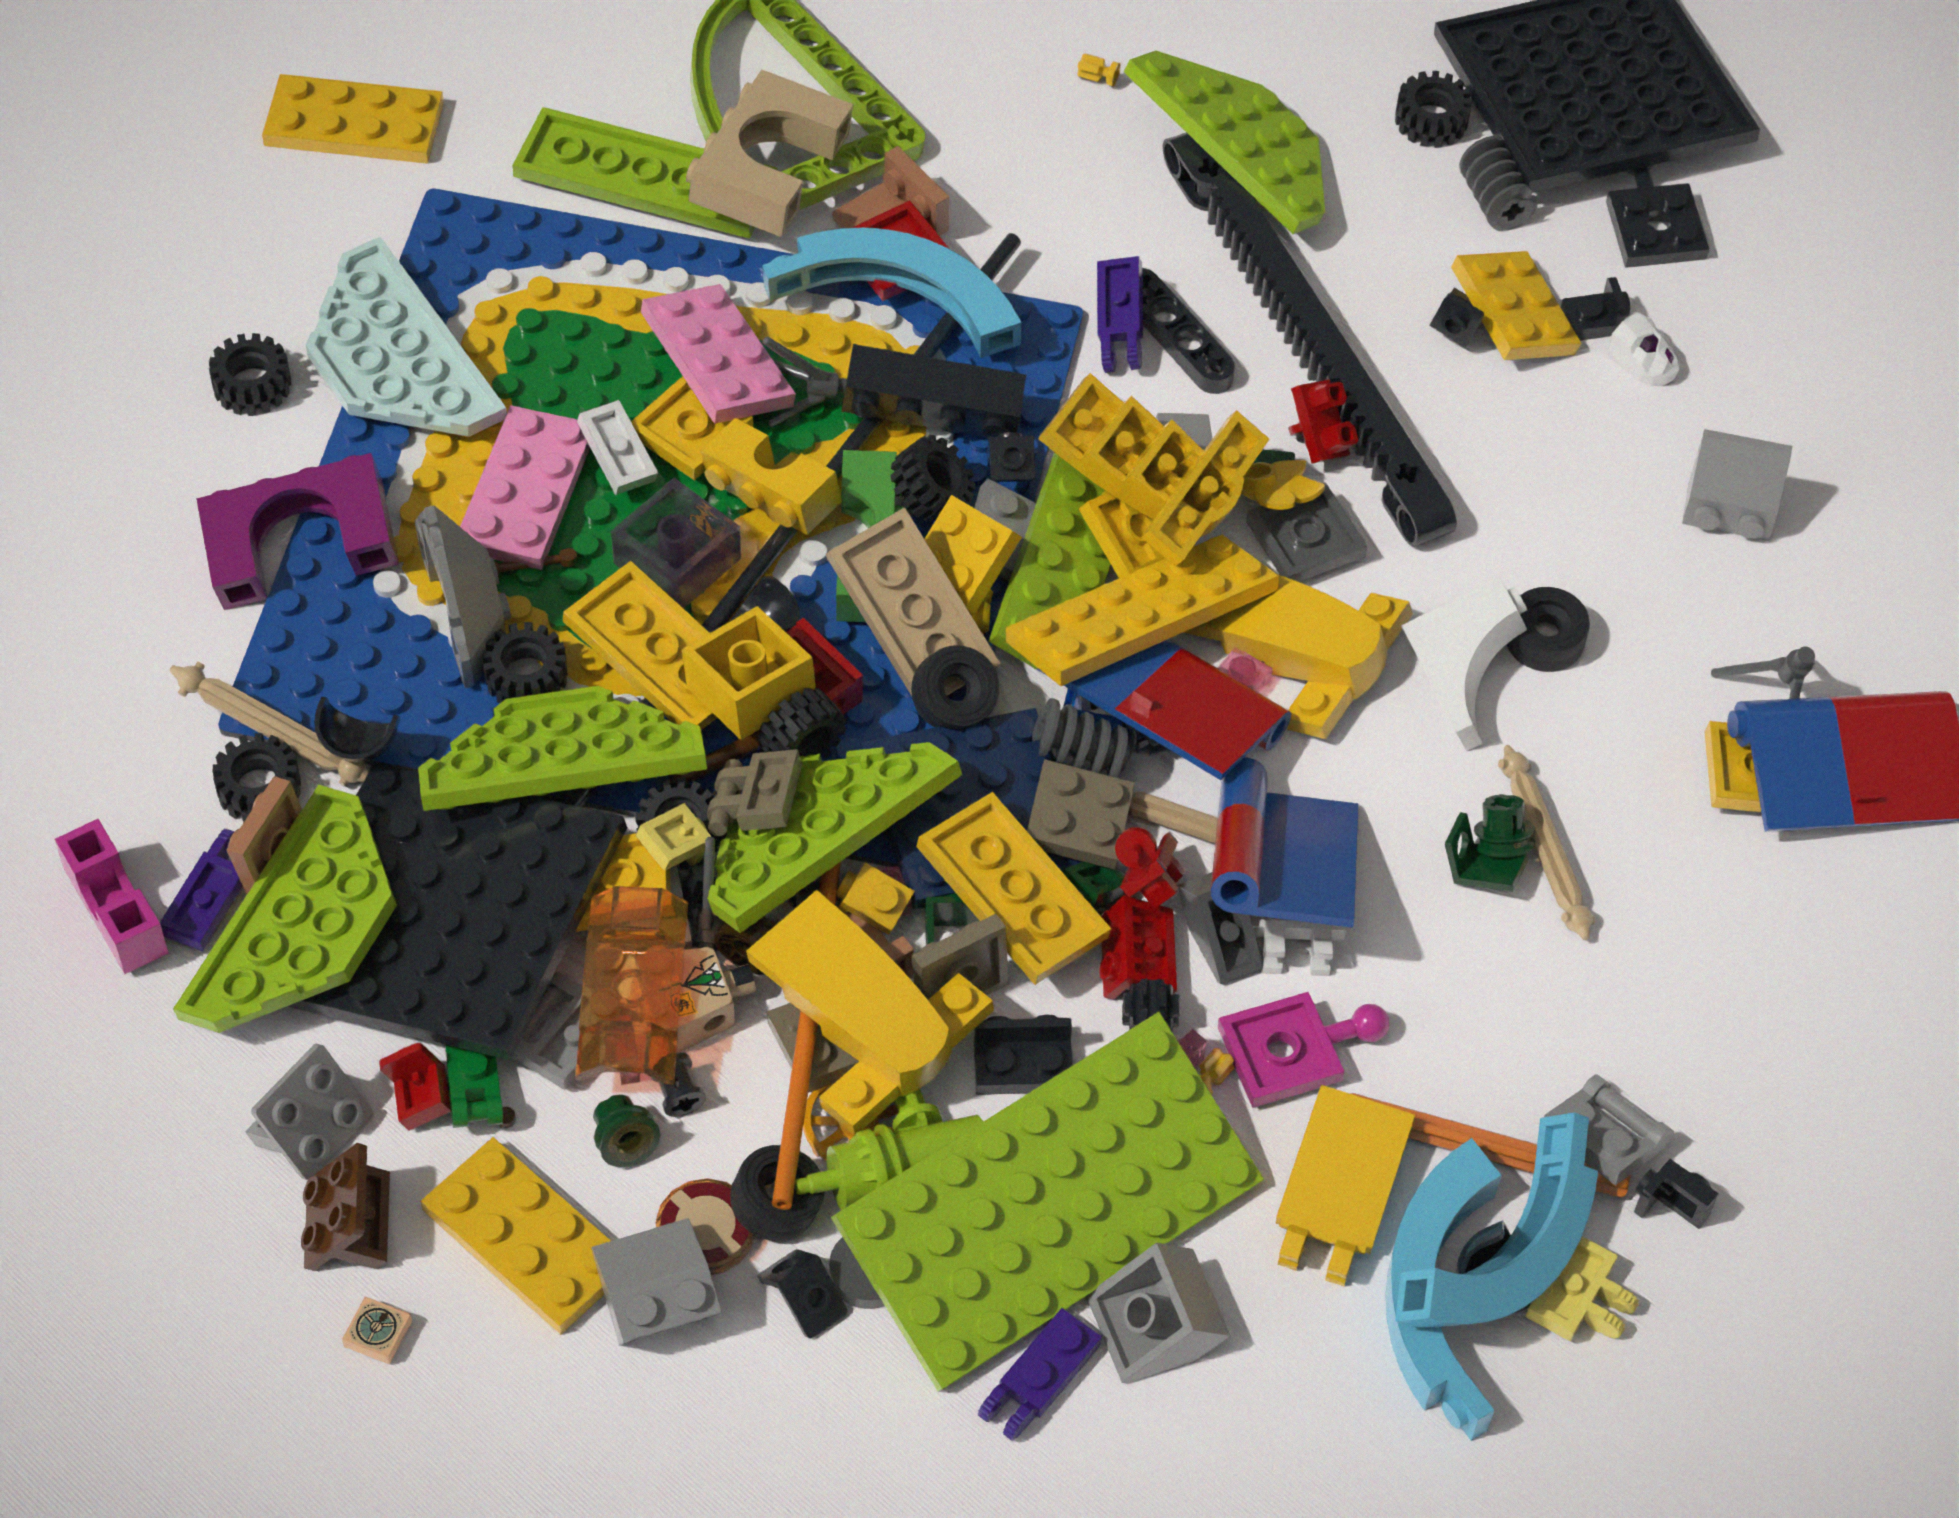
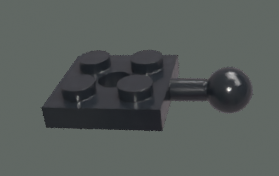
(1669, 204)

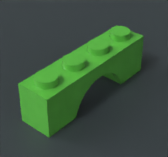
(870, 499)

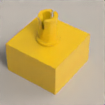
(747, 671)

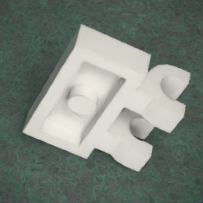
(1275, 931)

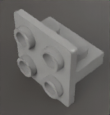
(309, 1113)

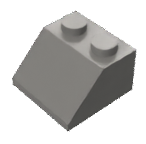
(1736, 484)
(655, 1281)
(1157, 1313)

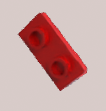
(1137, 946)

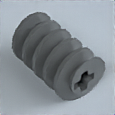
(1497, 183)
(1083, 738)

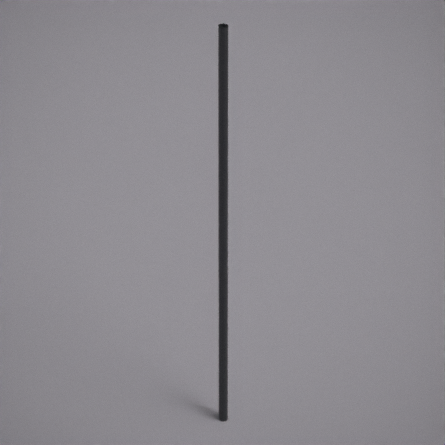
(855, 441)

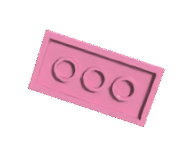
(717, 353)
(526, 486)

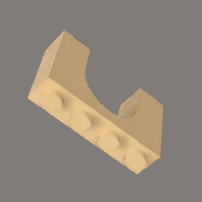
(766, 112)

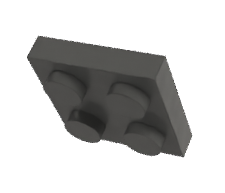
(1307, 537)

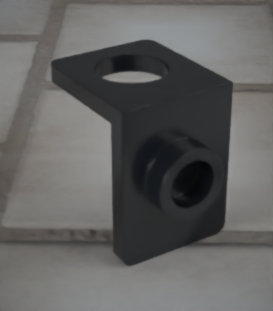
(806, 1291)

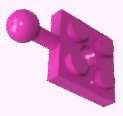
(1299, 1025)

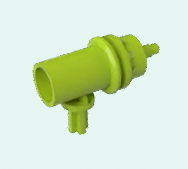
(882, 1154)

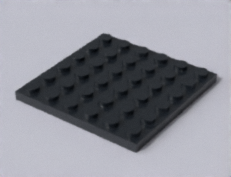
(1594, 86)
(478, 913)

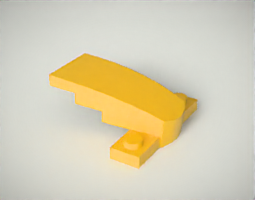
(1155, 464)
(1317, 641)
(865, 1008)

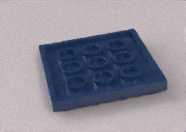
(992, 758)

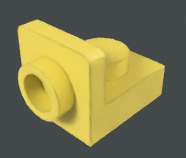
(674, 837)

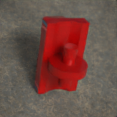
(1320, 420)
(1151, 868)

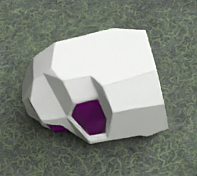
(1643, 351)

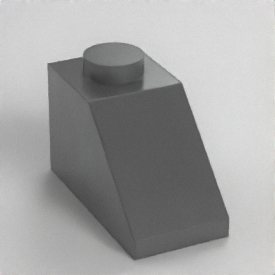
(1222, 936)

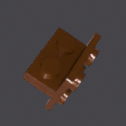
(347, 1212)

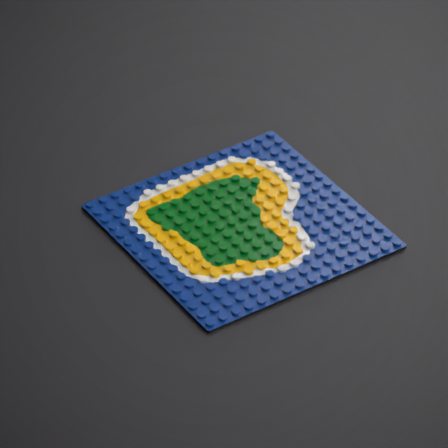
(558, 329)

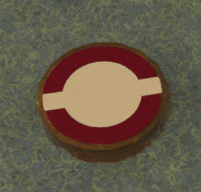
(713, 1221)

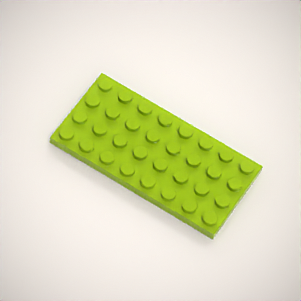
(1046, 1200)

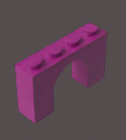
(240, 519)

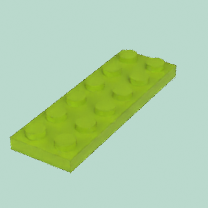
(617, 168)
(1057, 553)

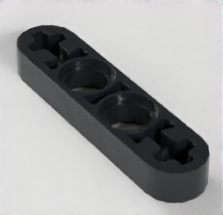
(1182, 327)

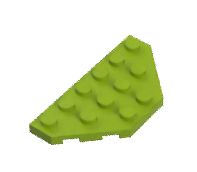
(1243, 131)
(559, 745)
(831, 816)
(300, 922)

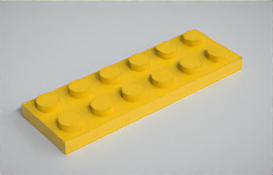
(1140, 610)

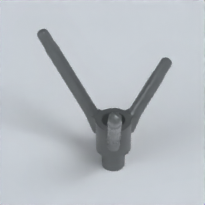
(819, 382)
(1790, 669)
(705, 924)

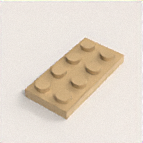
(905, 596)

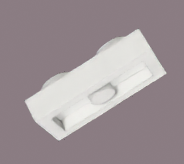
(617, 447)

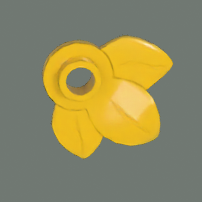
(1280, 484)

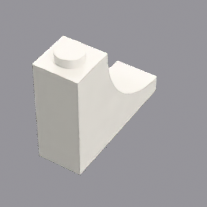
(1460, 642)

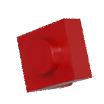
(418, 1085)

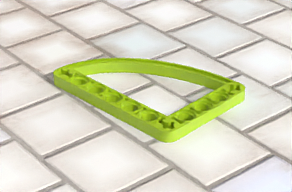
(882, 134)

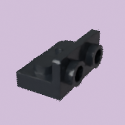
(1020, 1053)

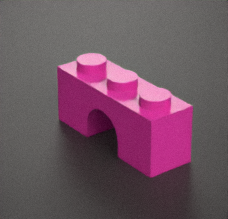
(109, 896)

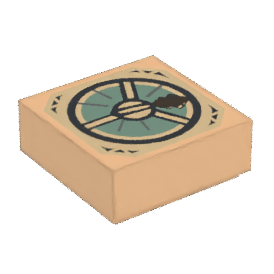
(377, 1330)

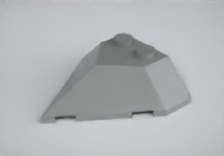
(468, 587)

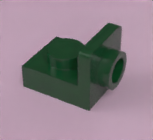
(1096, 883)

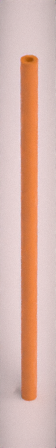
(799, 1083)

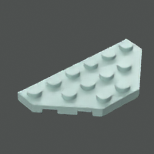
(393, 353)

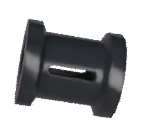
(695, 1096)

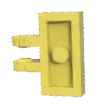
(1574, 1291)

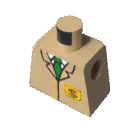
(709, 996)

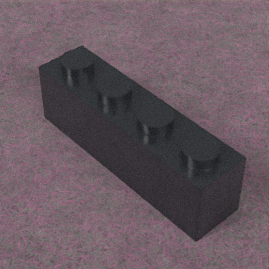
(932, 392)

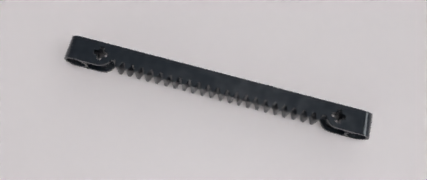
(1411, 490)

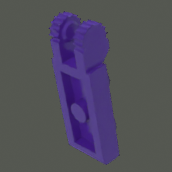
(1120, 310)
(203, 897)
(1042, 1372)

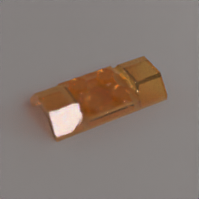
(632, 983)

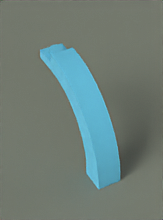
(909, 263)
(1441, 1203)
(1533, 1253)

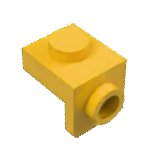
(873, 897)

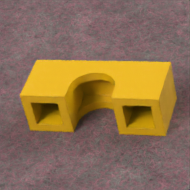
(795, 495)

